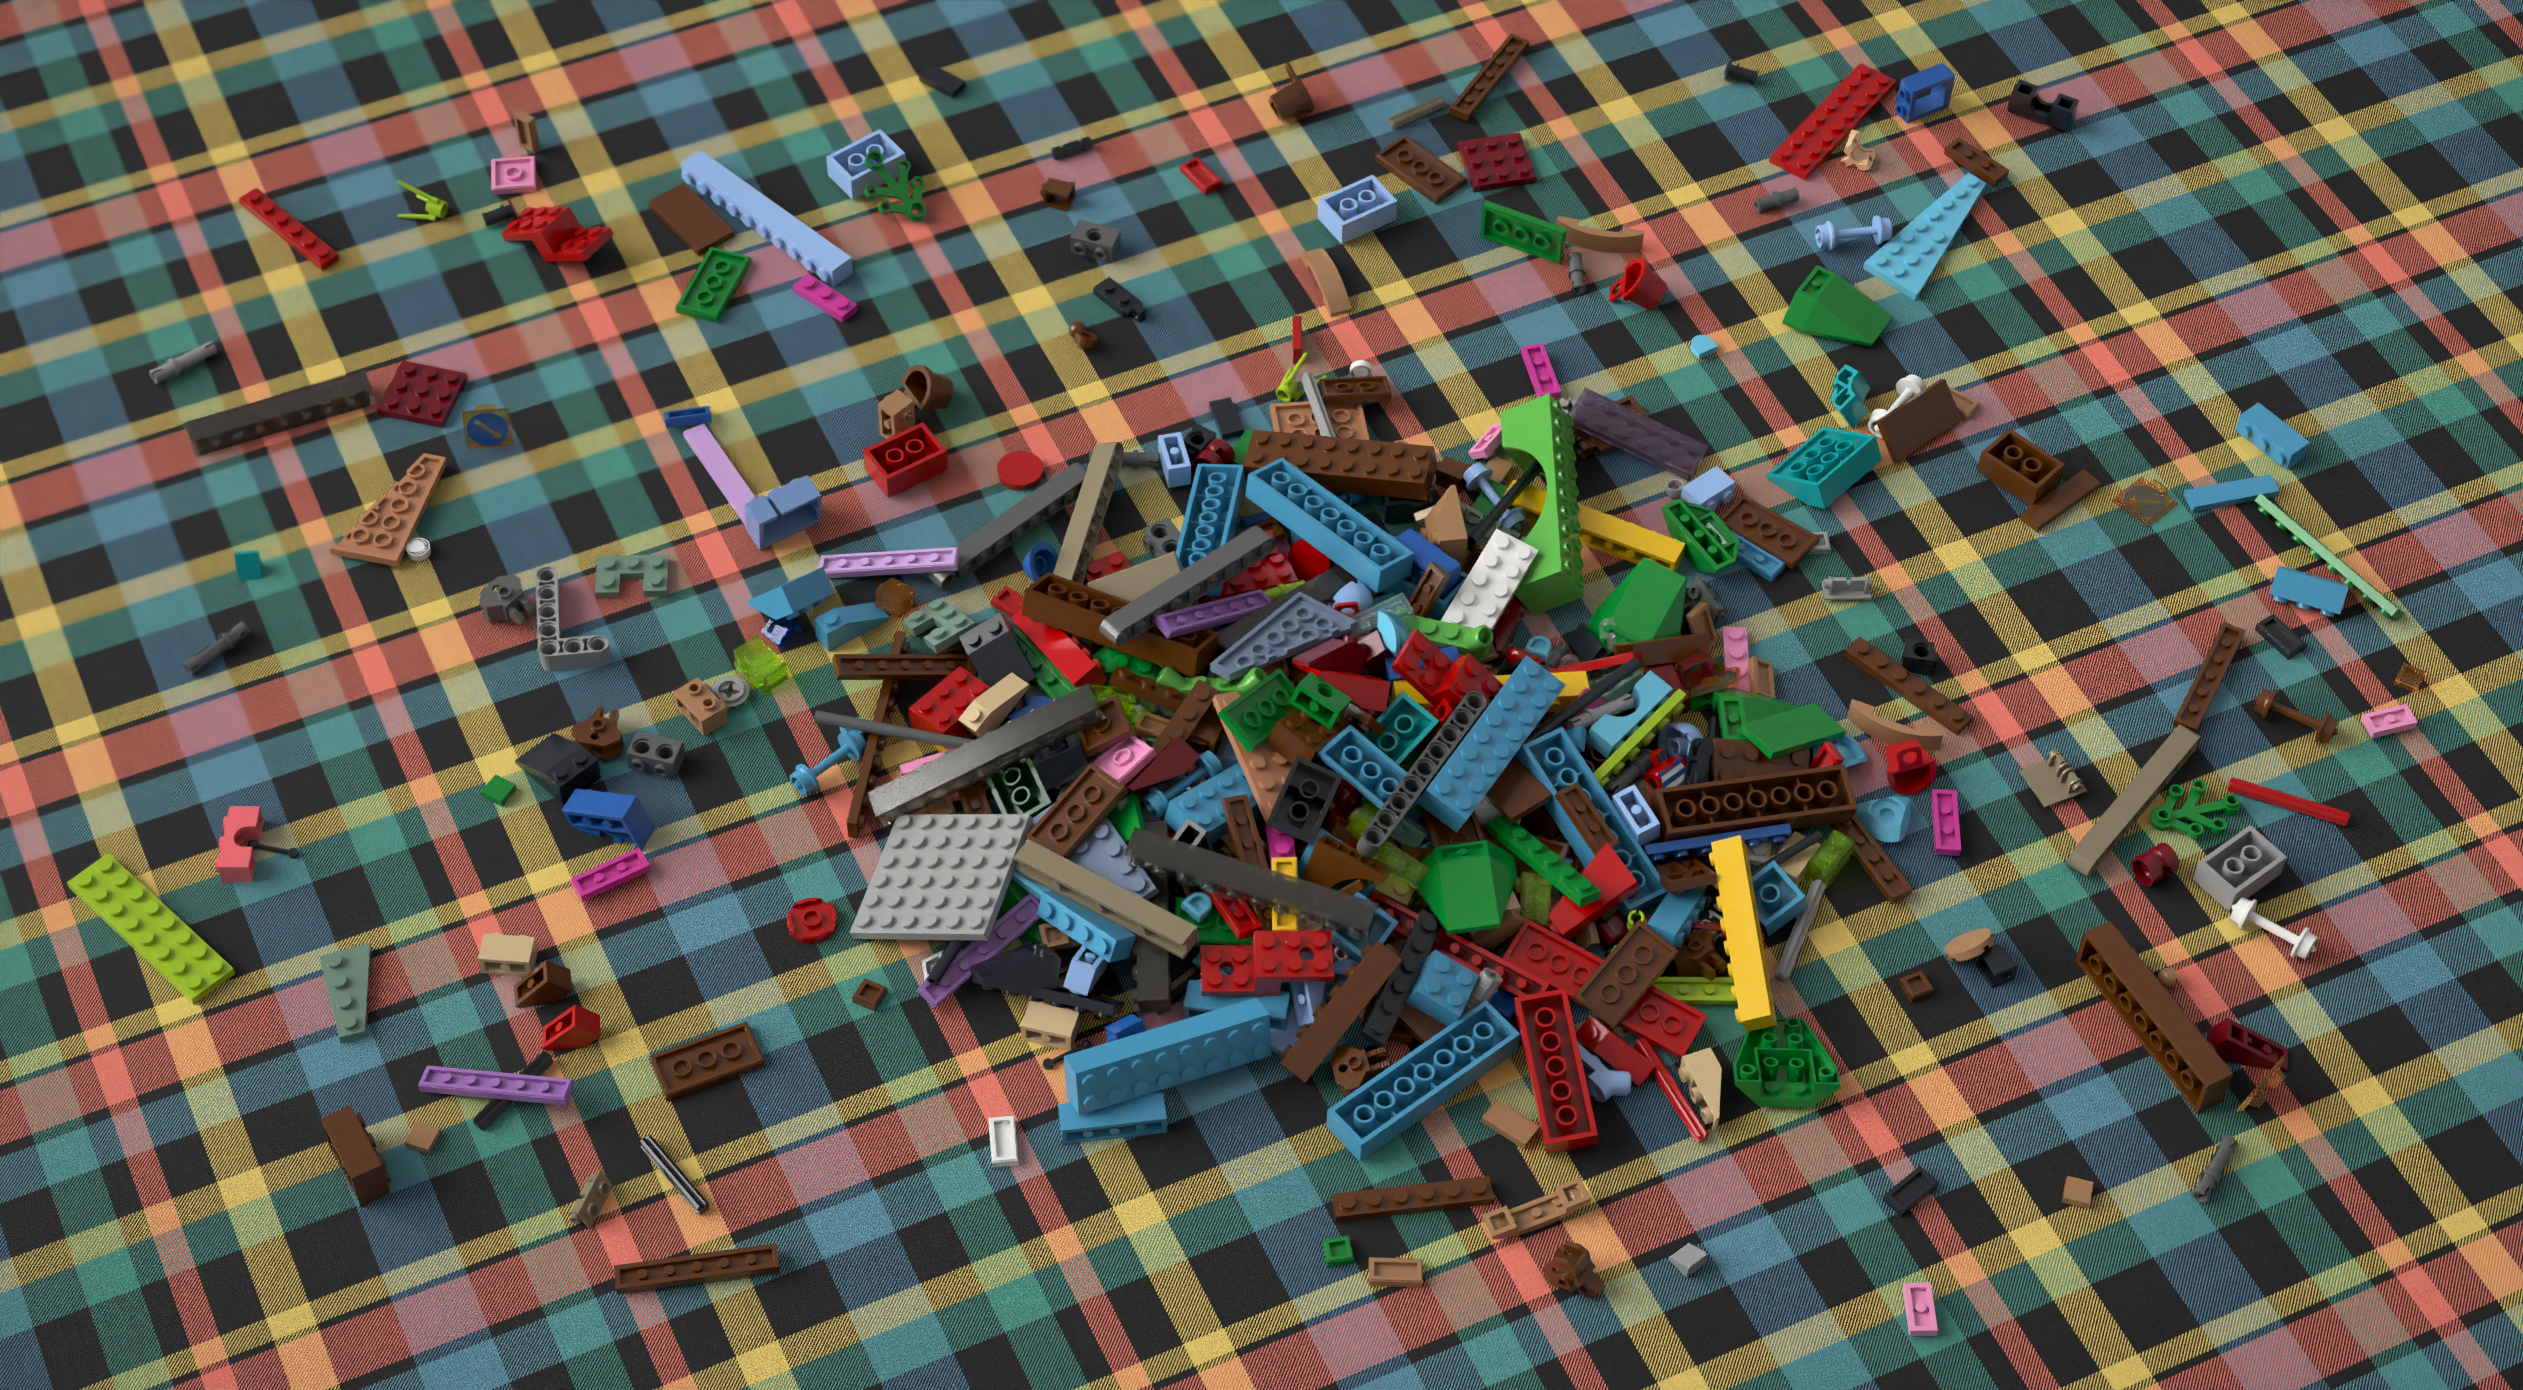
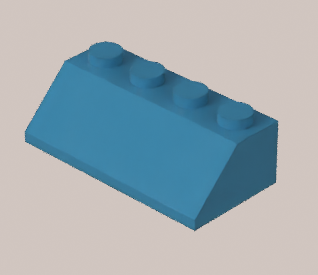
(1363, 765)

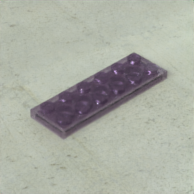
(1638, 434)

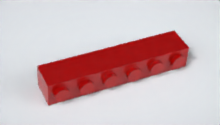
(1062, 652)

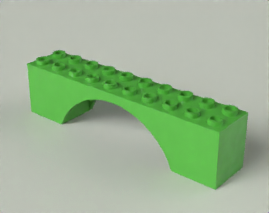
(1544, 433)

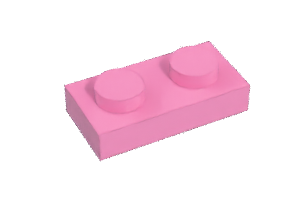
(1487, 443)
(2389, 721)
(1920, 1309)

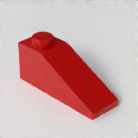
(1615, 1049)

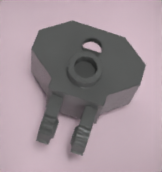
(506, 602)

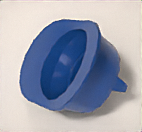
(1040, 560)

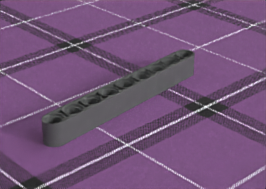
(1013, 524)
(1187, 585)
(1415, 780)

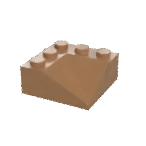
(1446, 526)

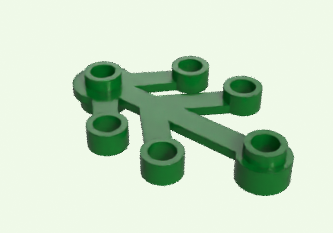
(897, 189)
(2228, 806)

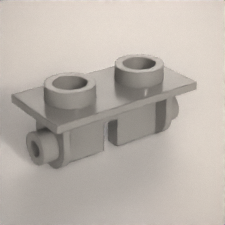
(1841, 589)

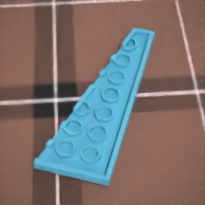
(1917, 249)

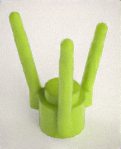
(434, 205)
(1289, 388)

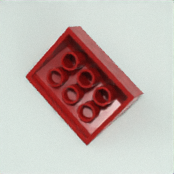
(1365, 690)

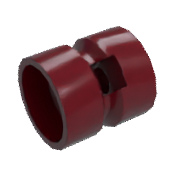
(1215, 452)
(2155, 864)

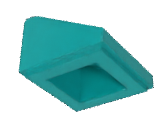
(248, 565)

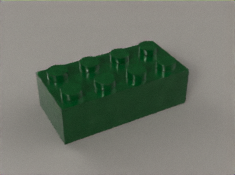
(1020, 789)

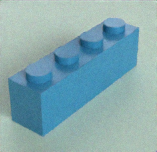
(1677, 914)
(1086, 927)
(1276, 1006)
(1125, 1119)

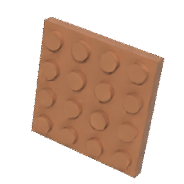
(1298, 418)

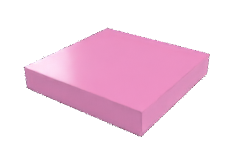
(513, 175)
(1125, 759)

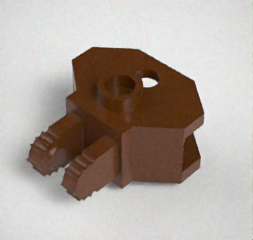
(600, 734)
(1698, 957)
(1355, 1068)
(1574, 1270)

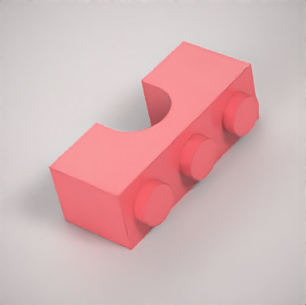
(240, 827)

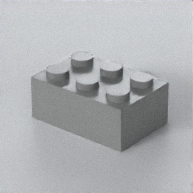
(2239, 867)

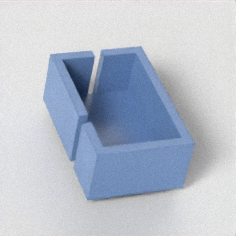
(783, 512)

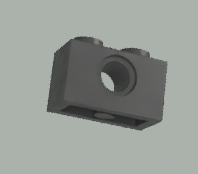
(1095, 241)

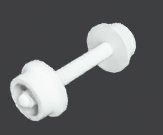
(1906, 388)
(2302, 944)

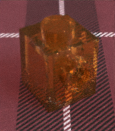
(895, 597)

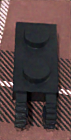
(1697, 761)

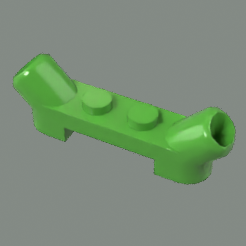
(1445, 634)
(1170, 678)

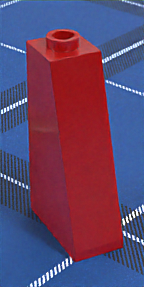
(1613, 880)

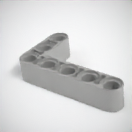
(559, 652)

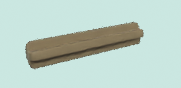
(1416, 112)

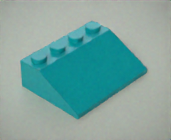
(1826, 465)

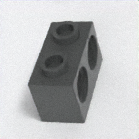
(1161, 537)
(655, 754)

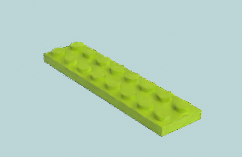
(151, 928)

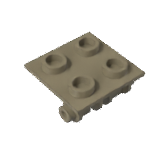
(2053, 780)

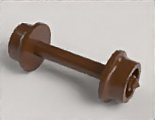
(2266, 702)

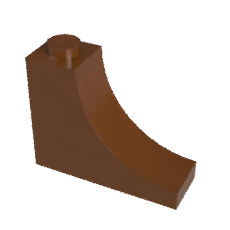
(1338, 862)

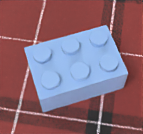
(848, 165)
(1357, 209)

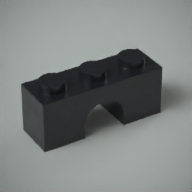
(2027, 103)

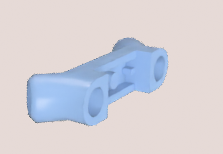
(1601, 1081)

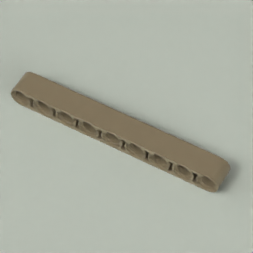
(1089, 511)
(2133, 801)

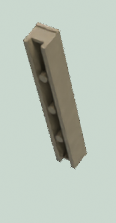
(1106, 899)

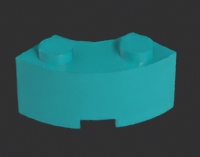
(1850, 394)

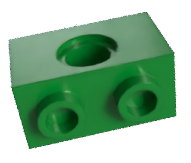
(1320, 700)

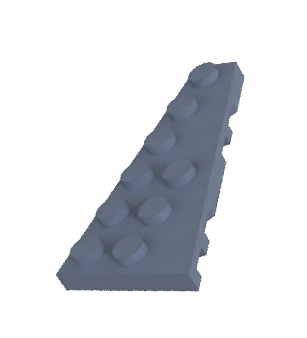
(1287, 631)
(1104, 856)

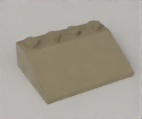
(1141, 578)

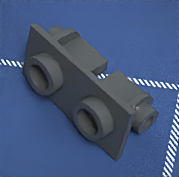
(1701, 591)

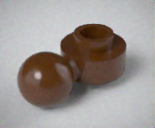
(1083, 338)

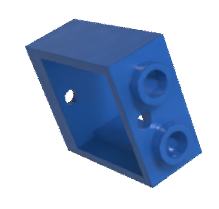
(1938, 79)

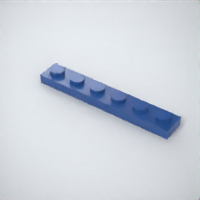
(1702, 845)

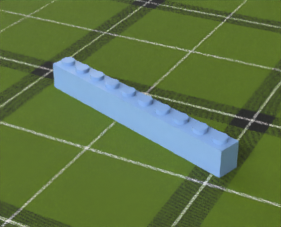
(767, 218)

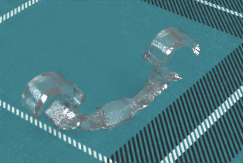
(1610, 638)

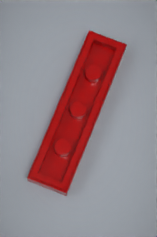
(1599, 664)

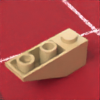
(1703, 1077)

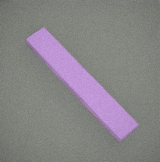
(719, 468)
(890, 562)

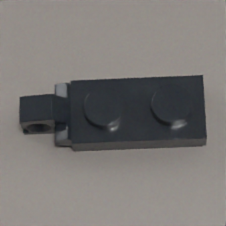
(1119, 299)

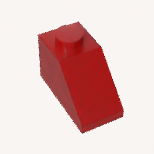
(571, 1029)

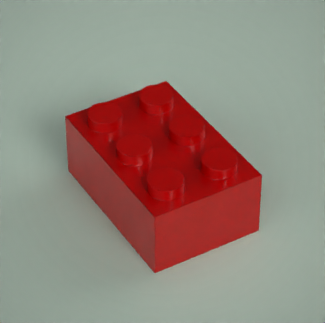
(905, 459)
(945, 703)

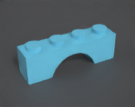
(1613, 731)

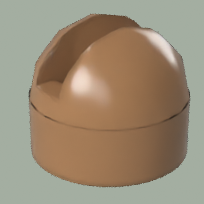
(2167, 977)

